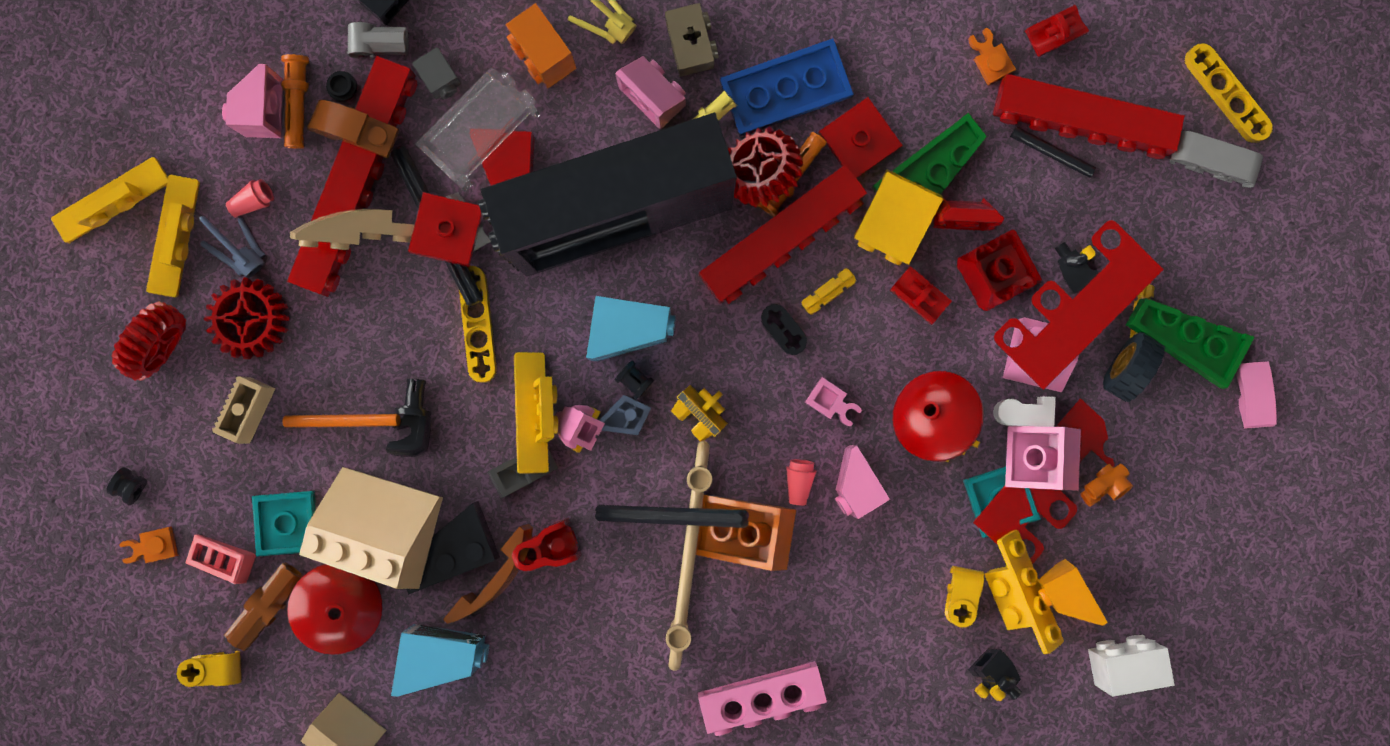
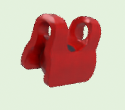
(553, 547)

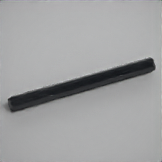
(416, 188)
(673, 516)

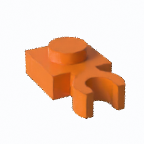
(993, 61)
(153, 546)

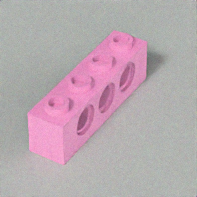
(744, 692)

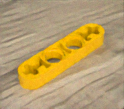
(1232, 89)
(482, 323)

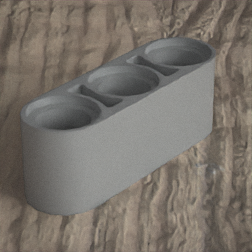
(1218, 158)

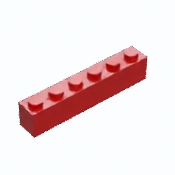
(1088, 116)
(782, 234)

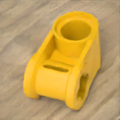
(965, 590)
(214, 669)

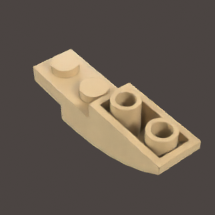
(345, 228)

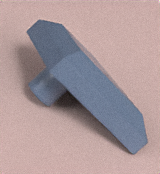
(625, 416)

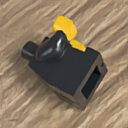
(1075, 266)
(998, 673)

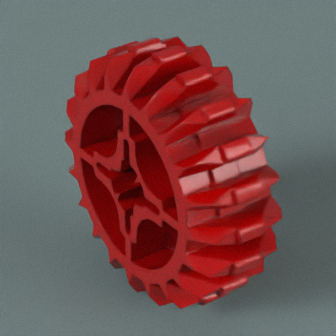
(770, 170)
(248, 329)
(148, 341)

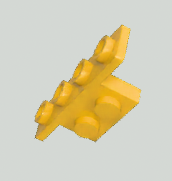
(110, 200)
(173, 236)
(533, 412)
(1017, 594)

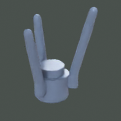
(246, 261)

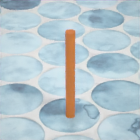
(355, 420)

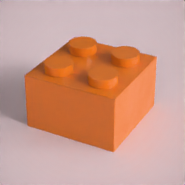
(540, 44)

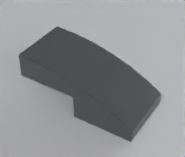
(508, 480)

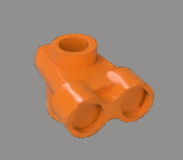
(1108, 481)

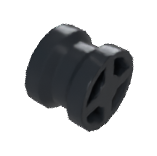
(126, 486)

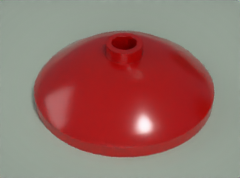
(951, 428)
(334, 588)

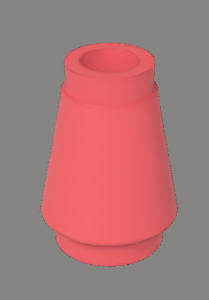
(250, 198)
(800, 480)

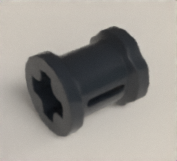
(634, 380)

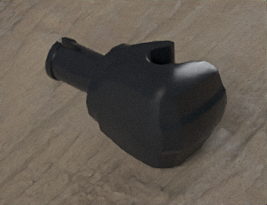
(416, 418)

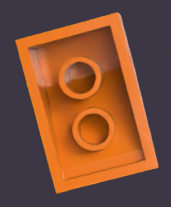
(759, 545)

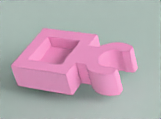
(829, 399)

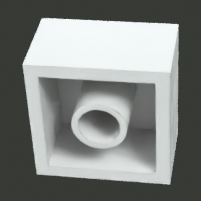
(1130, 666)

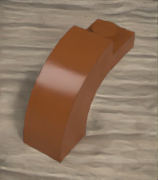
(353, 127)

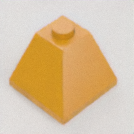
(1069, 594)

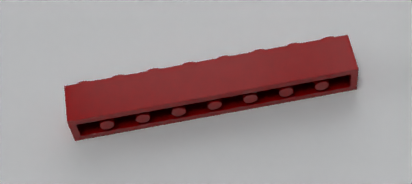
(354, 174)

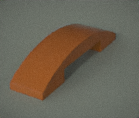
(471, 603)

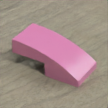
(1257, 395)

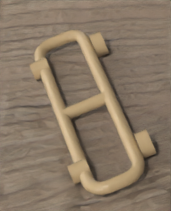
(678, 635)

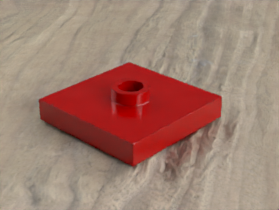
(860, 138)
(445, 229)

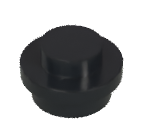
(341, 86)

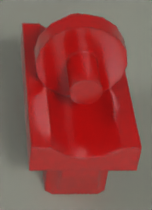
(1056, 31)
(920, 295)

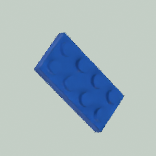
(787, 87)

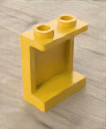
(897, 218)

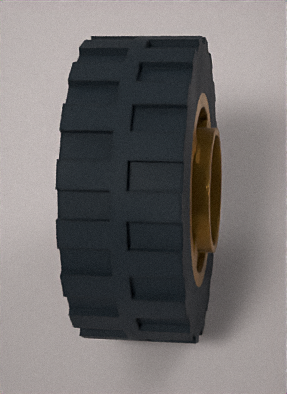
(1134, 367)

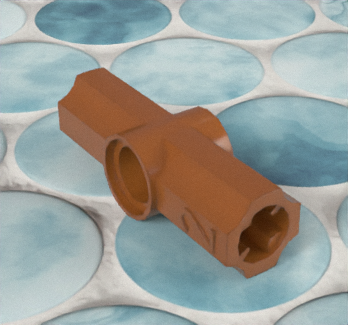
(262, 607)

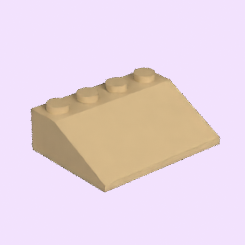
(373, 529)

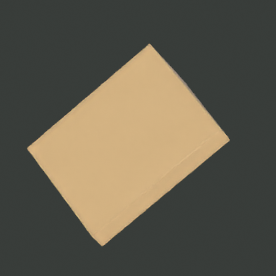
(343, 725)

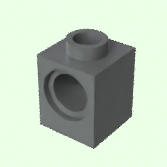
(437, 74)

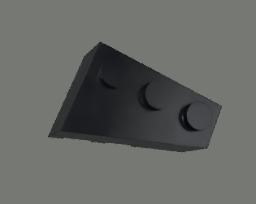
(459, 548)

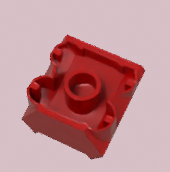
(967, 216)
(998, 270)

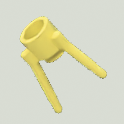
(619, 23)

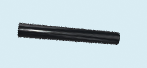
(1052, 151)

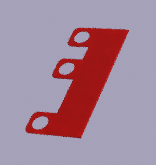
(1085, 316)
(1012, 504)

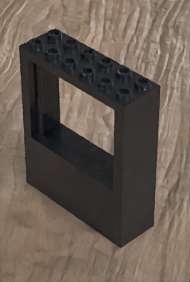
(611, 196)

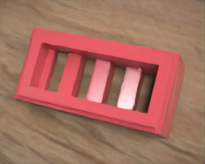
(238, 565)

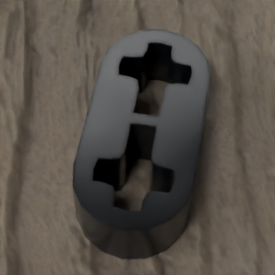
(789, 325)

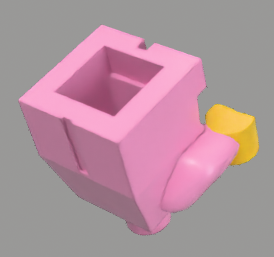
(579, 426)

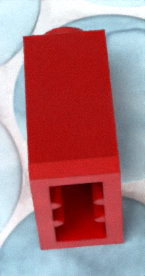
(511, 158)

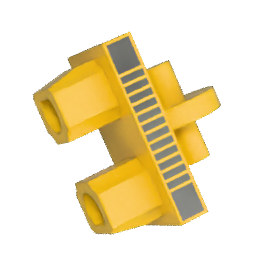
(704, 408)

